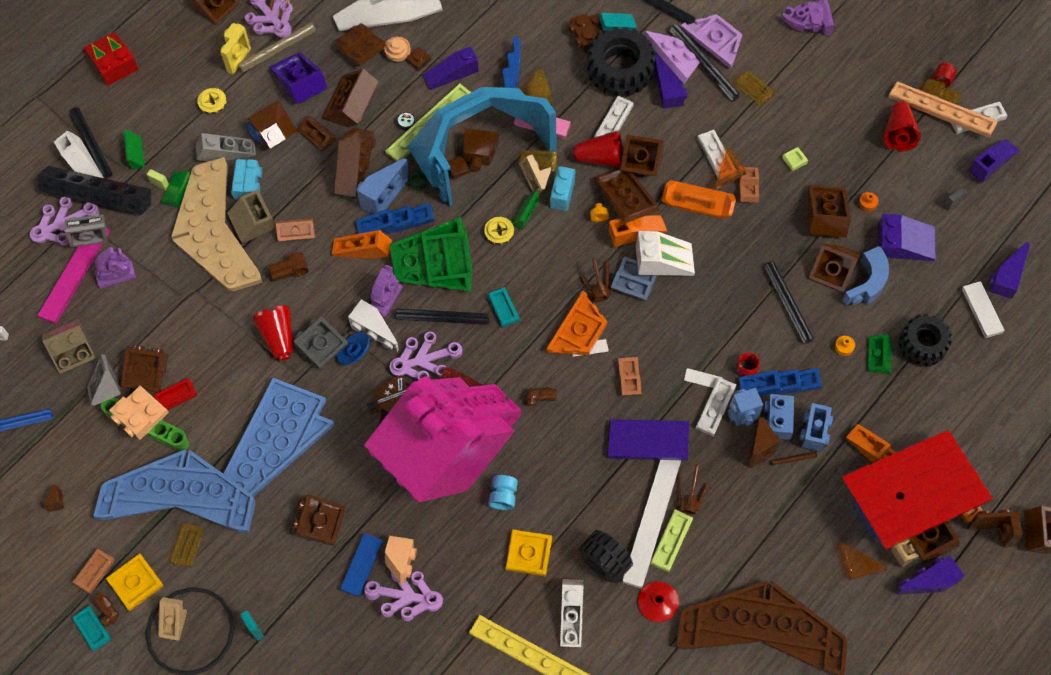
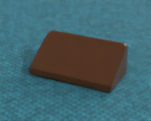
(316, 133)

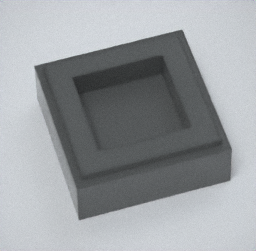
(955, 198)

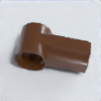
(293, 265)

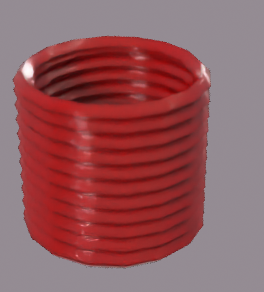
(945, 73)
(748, 356)

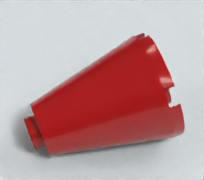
(901, 128)
(600, 150)
(276, 330)

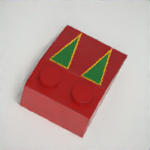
(111, 58)

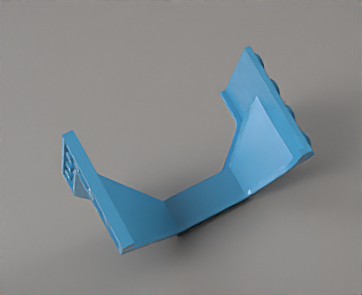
(431, 140)

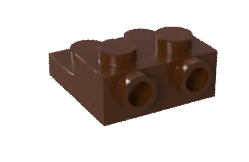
(585, 30)
(359, 44)
(144, 368)
(318, 519)

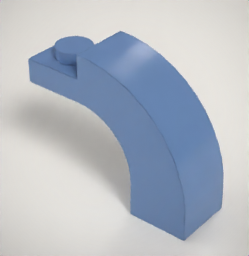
(877, 268)

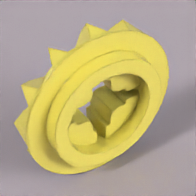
(217, 95)
(504, 224)

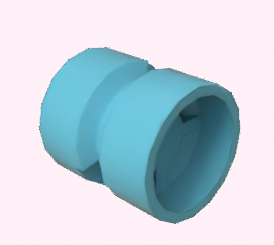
(503, 490)

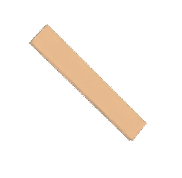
(943, 109)

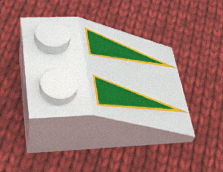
(663, 255)

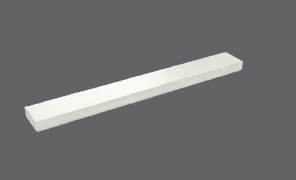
(651, 522)

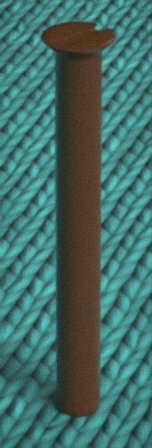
(794, 458)

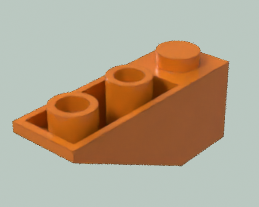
(625, 233)

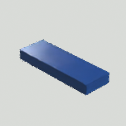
(361, 565)

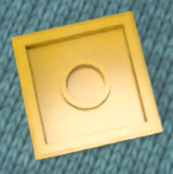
(529, 552)
(134, 582)

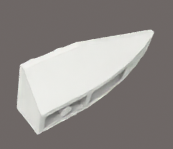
(384, 12)

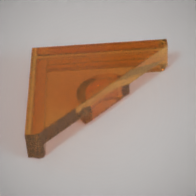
(730, 169)
(859, 564)

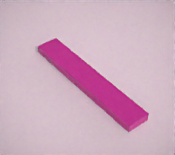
(69, 282)

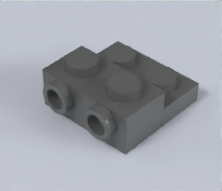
(319, 342)

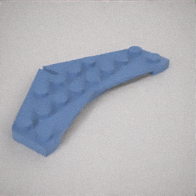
(169, 484)

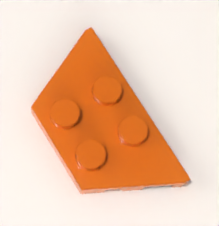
(579, 329)

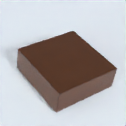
(458, 167)

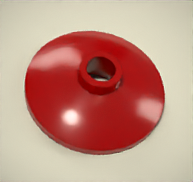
(658, 611)

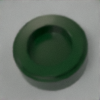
(417, 181)

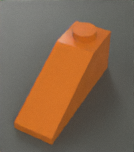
(363, 245)

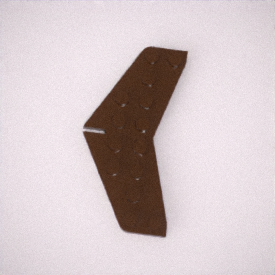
(776, 621)

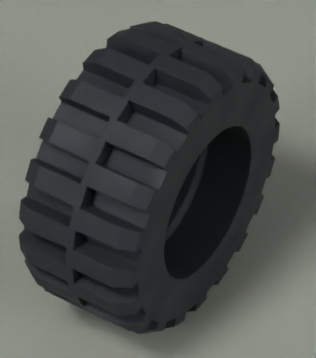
(624, 43)

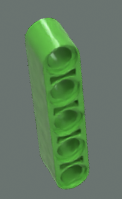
(167, 439)

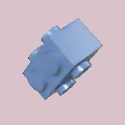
(745, 407)
(780, 415)
(816, 428)

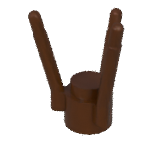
(600, 291)
(690, 504)

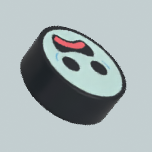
(405, 121)

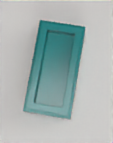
(613, 20)
(503, 307)
(252, 626)
(91, 628)

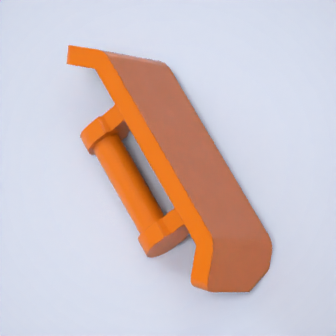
(698, 199)

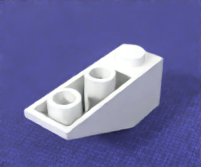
(76, 154)
(369, 321)
(571, 613)

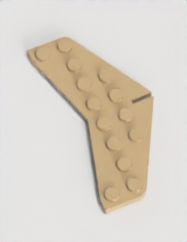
(203, 231)

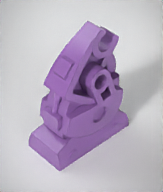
(810, 16)
(113, 268)
(385, 290)

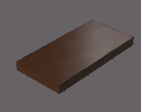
(626, 195)

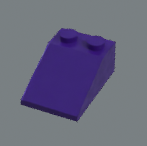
(299, 77)
(906, 238)

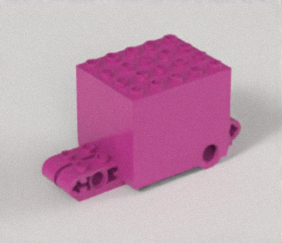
(443, 435)

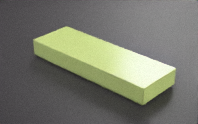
(671, 541)

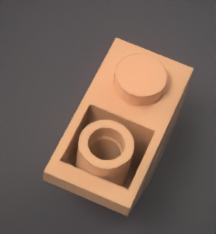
(398, 557)

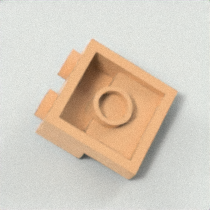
(138, 413)

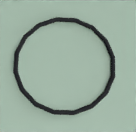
(211, 664)

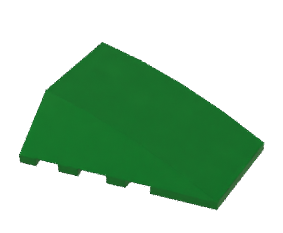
(435, 257)

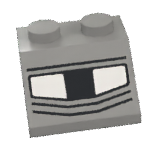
(86, 230)

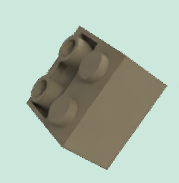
(251, 217)
(68, 346)

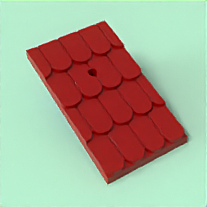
(930, 480)

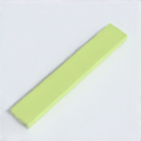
(399, 149)

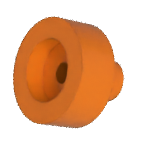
(868, 202)

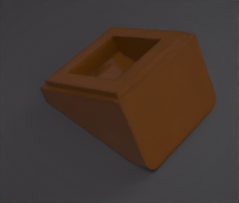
(54, 499)

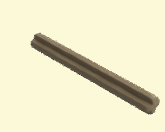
(276, 47)

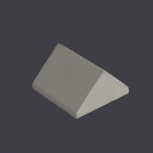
(103, 383)

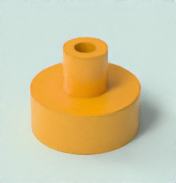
(599, 213)
(844, 346)

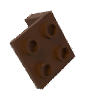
(1007, 521)

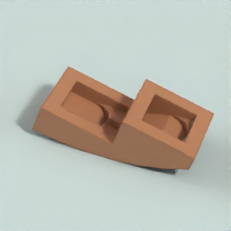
(749, 185)
(629, 376)

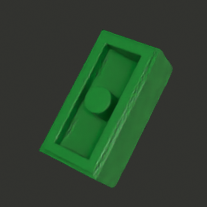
(134, 150)
(176, 189)
(525, 210)
(880, 354)

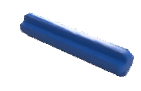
(26, 419)

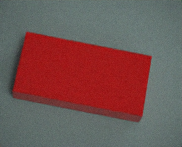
(176, 394)

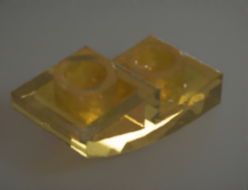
(938, 90)

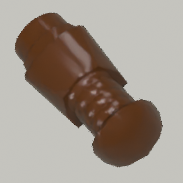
(540, 394)
(106, 608)

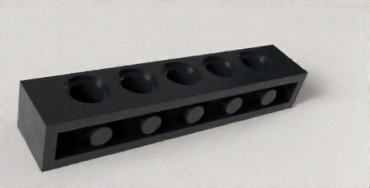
(94, 190)

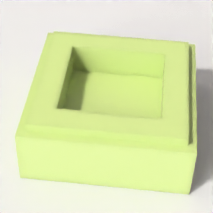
(795, 159)
(157, 179)

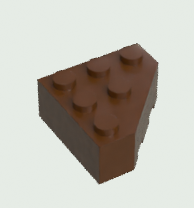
(353, 160)

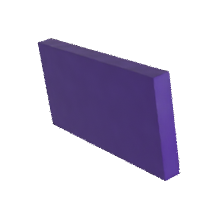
(649, 439)

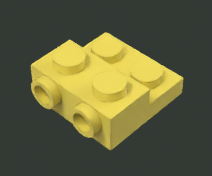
(236, 47)

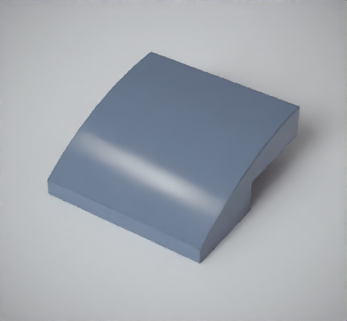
(630, 282)

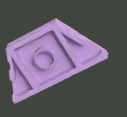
(716, 37)
(674, 54)

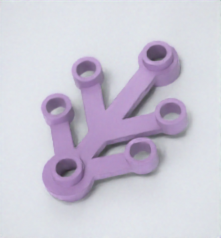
(281, 29)
(59, 223)
(422, 358)
(405, 597)

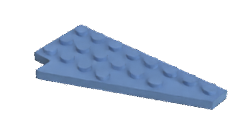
(277, 435)

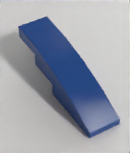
(512, 74)
(398, 220)
(782, 382)

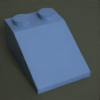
(382, 187)

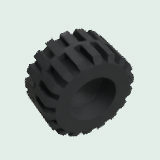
(932, 328)
(605, 556)

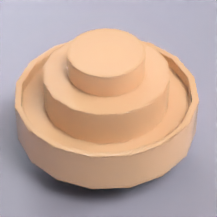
(397, 49)

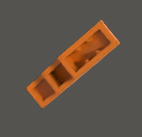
(869, 444)

